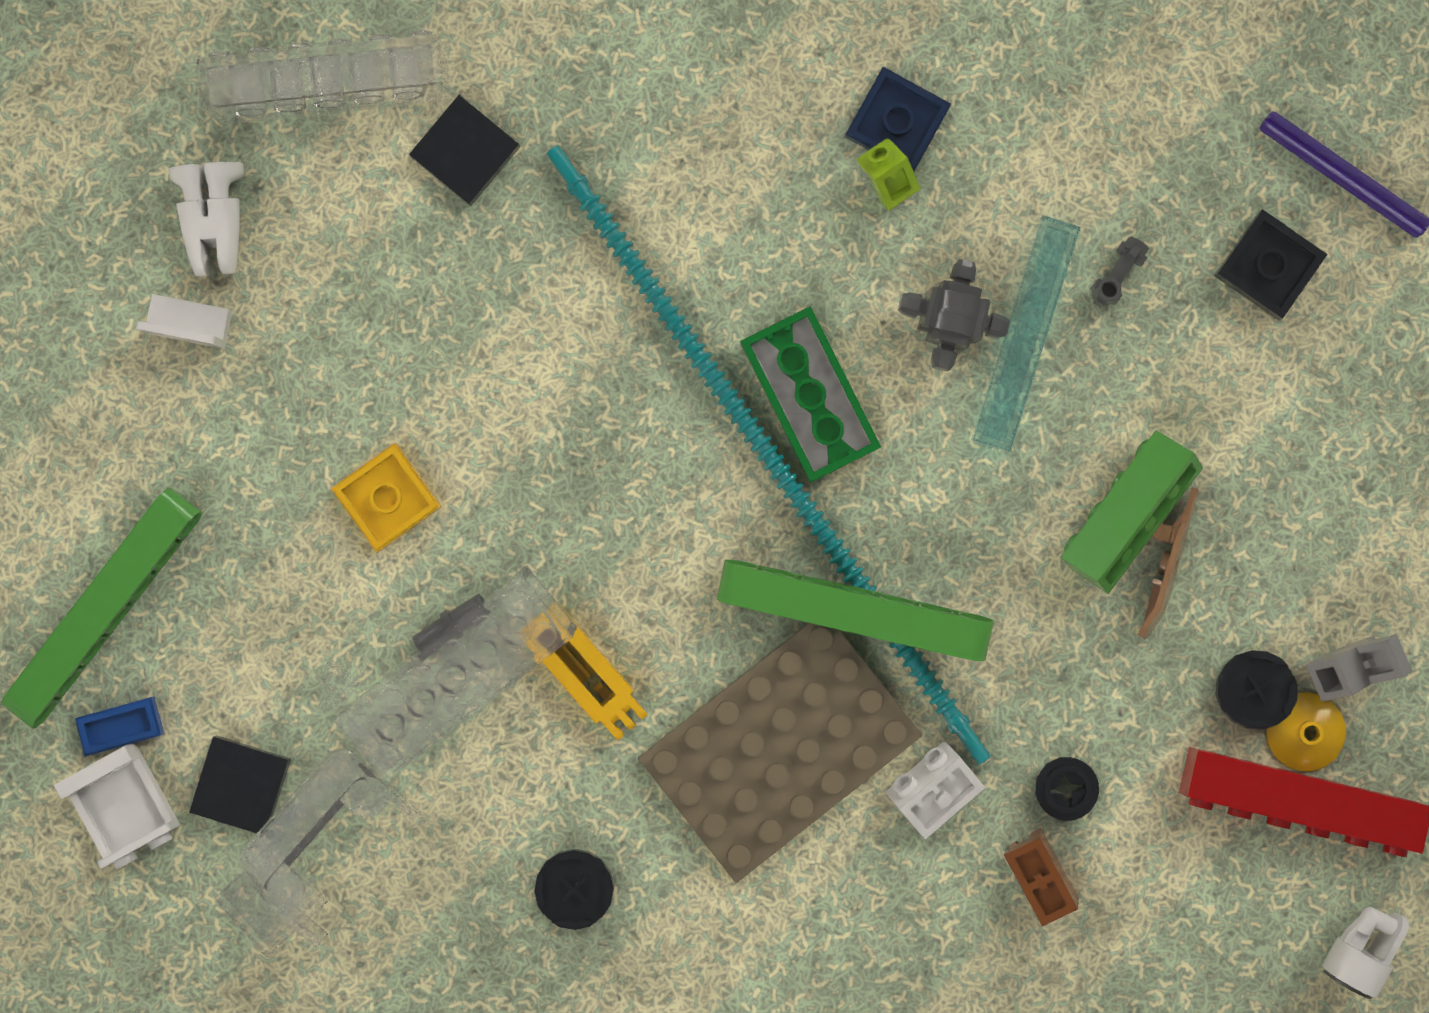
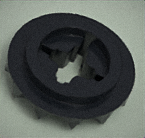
(1081, 800)

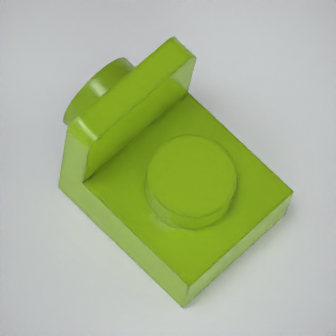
(889, 173)

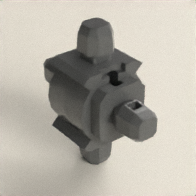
(953, 315)

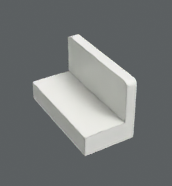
(187, 321)

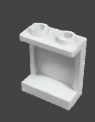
(120, 805)

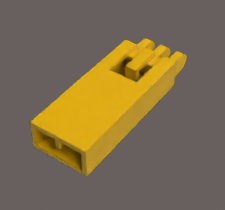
(576, 663)

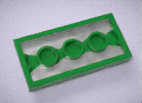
(810, 394)

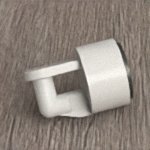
(1365, 969)

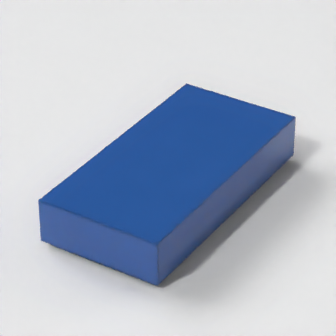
(119, 726)

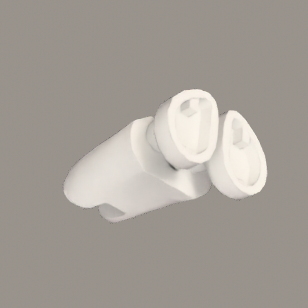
(209, 222)

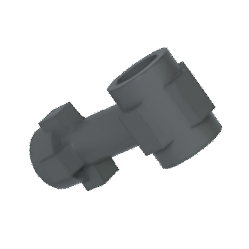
(1109, 289)

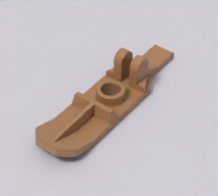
(1175, 536)

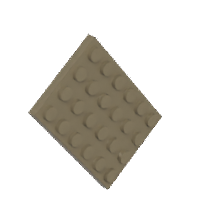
(779, 747)

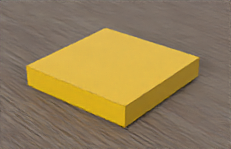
(386, 497)

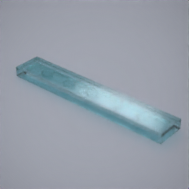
(1026, 333)

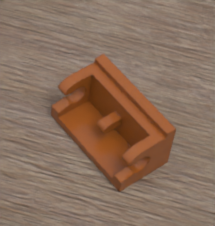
(1042, 878)

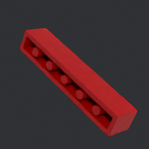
(1304, 800)

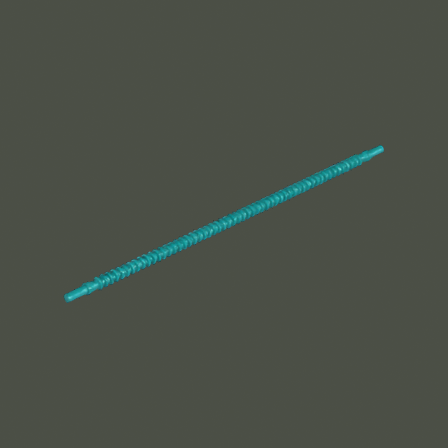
(579, 188)

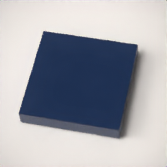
(898, 112)

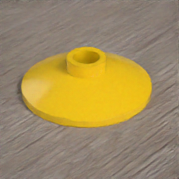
(1288, 737)

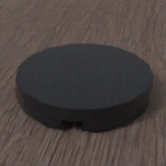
(1256, 690)
(574, 889)

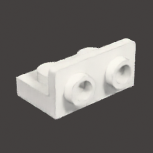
(935, 789)

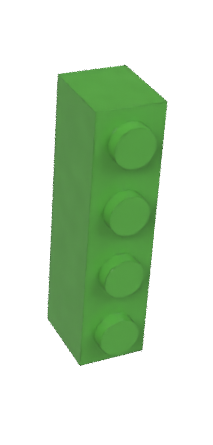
(1131, 511)

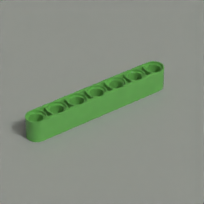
(101, 608)
(855, 610)

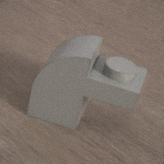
(1358, 666)

